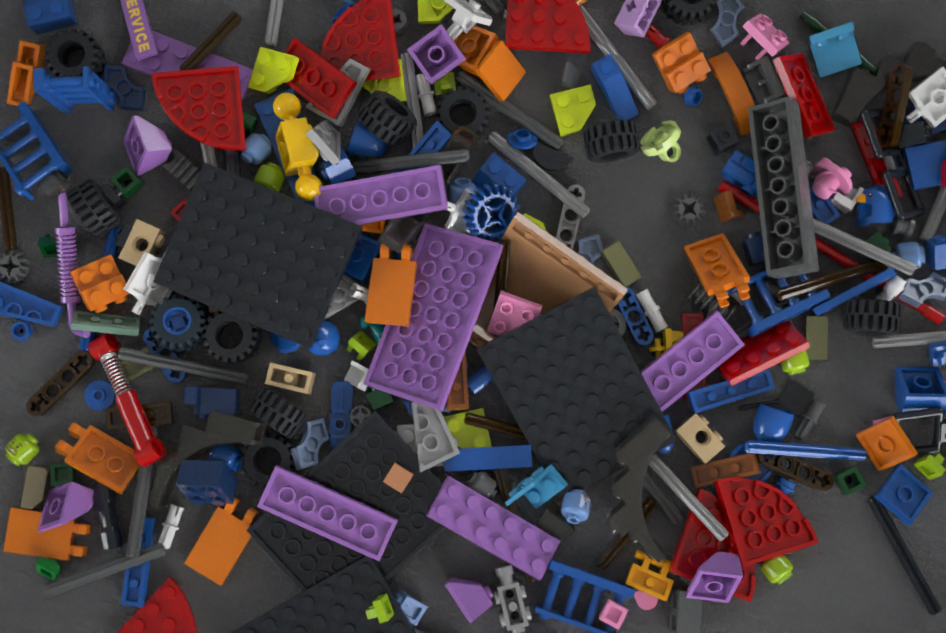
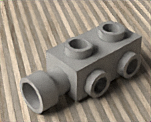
(513, 603)

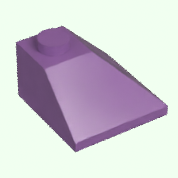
(436, 54)
(146, 145)
(65, 504)
(716, 578)
(470, 596)

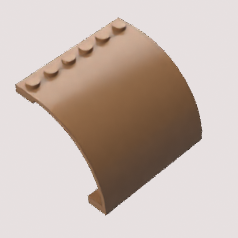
(545, 274)

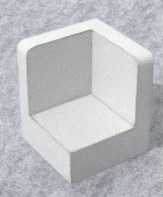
(846, 202)
(356, 376)

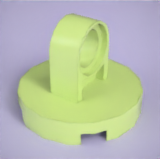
(660, 140)

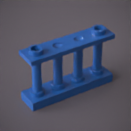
(67, 91)
(47, 147)
(778, 315)
(579, 578)

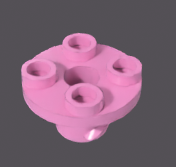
(830, 179)

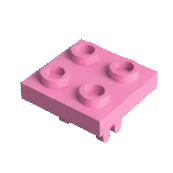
(765, 34)
(511, 312)

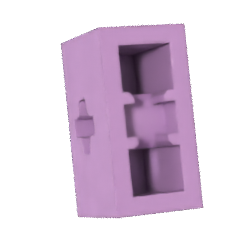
(636, 16)

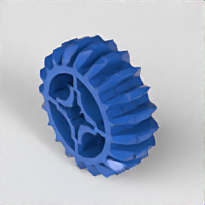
(480, 224)

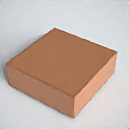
(398, 477)

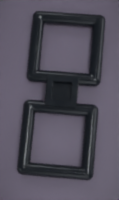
(895, 168)
(939, 427)

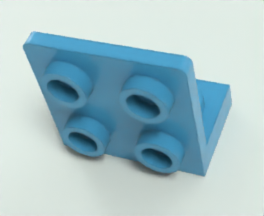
(835, 49)
(539, 486)

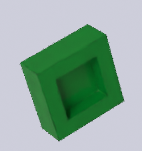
(48, 568)

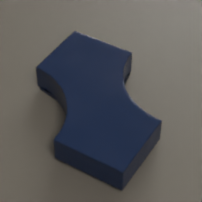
(130, 96)

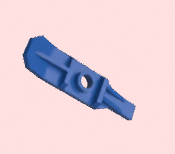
(340, 410)

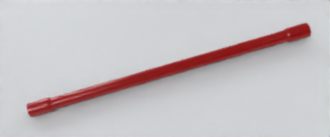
(925, 309)

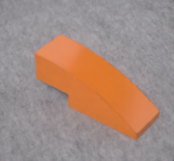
(21, 83)

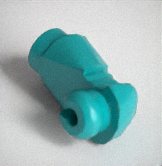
(376, 329)

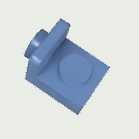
(412, 607)

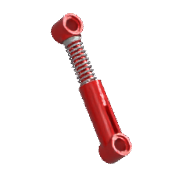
(147, 446)

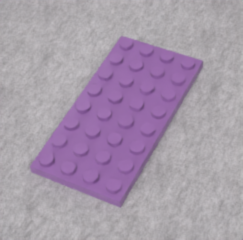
(446, 302)

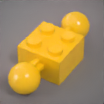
(295, 147)

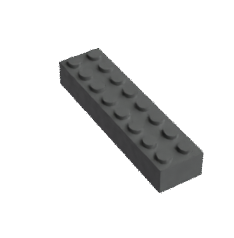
(783, 188)

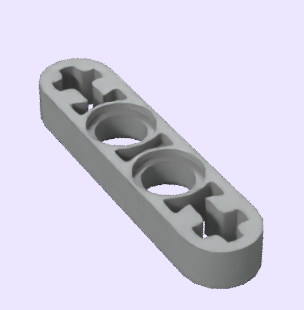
(565, 224)

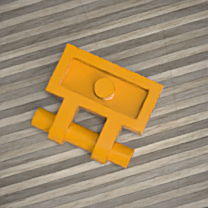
(648, 581)

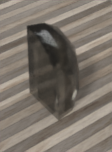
(553, 522)

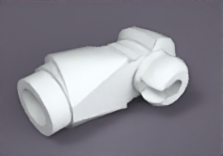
(892, 288)

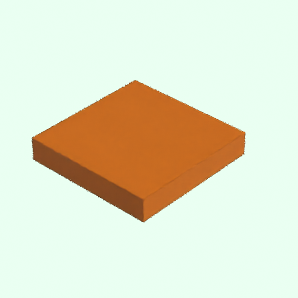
(500, 71)
(886, 443)

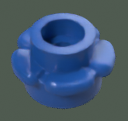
(692, 96)
(16, 328)
(785, 485)

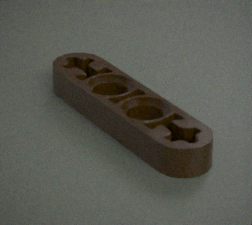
(898, 106)
(58, 380)
(793, 471)

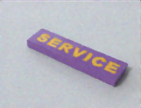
(139, 29)

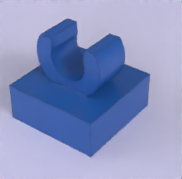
(937, 353)

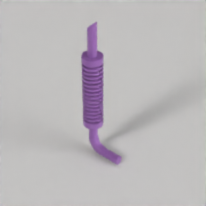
(67, 262)

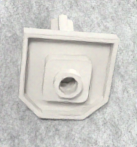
(466, 16)

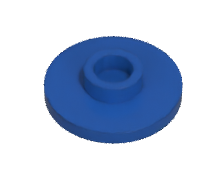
(522, 139)
(99, 395)

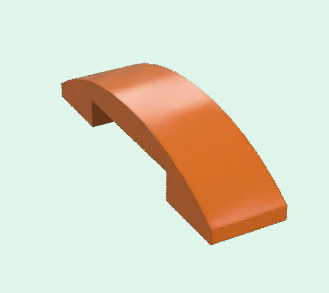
(734, 89)

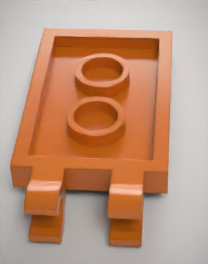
(718, 268)
(391, 288)
(100, 457)
(54, 543)
(221, 543)

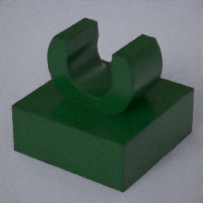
(48, 246)
(61, 474)

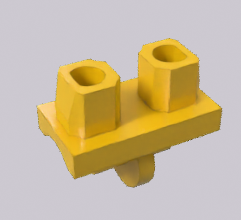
(669, 338)

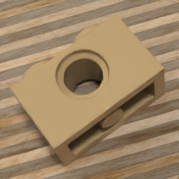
(141, 232)
(290, 378)
(687, 433)

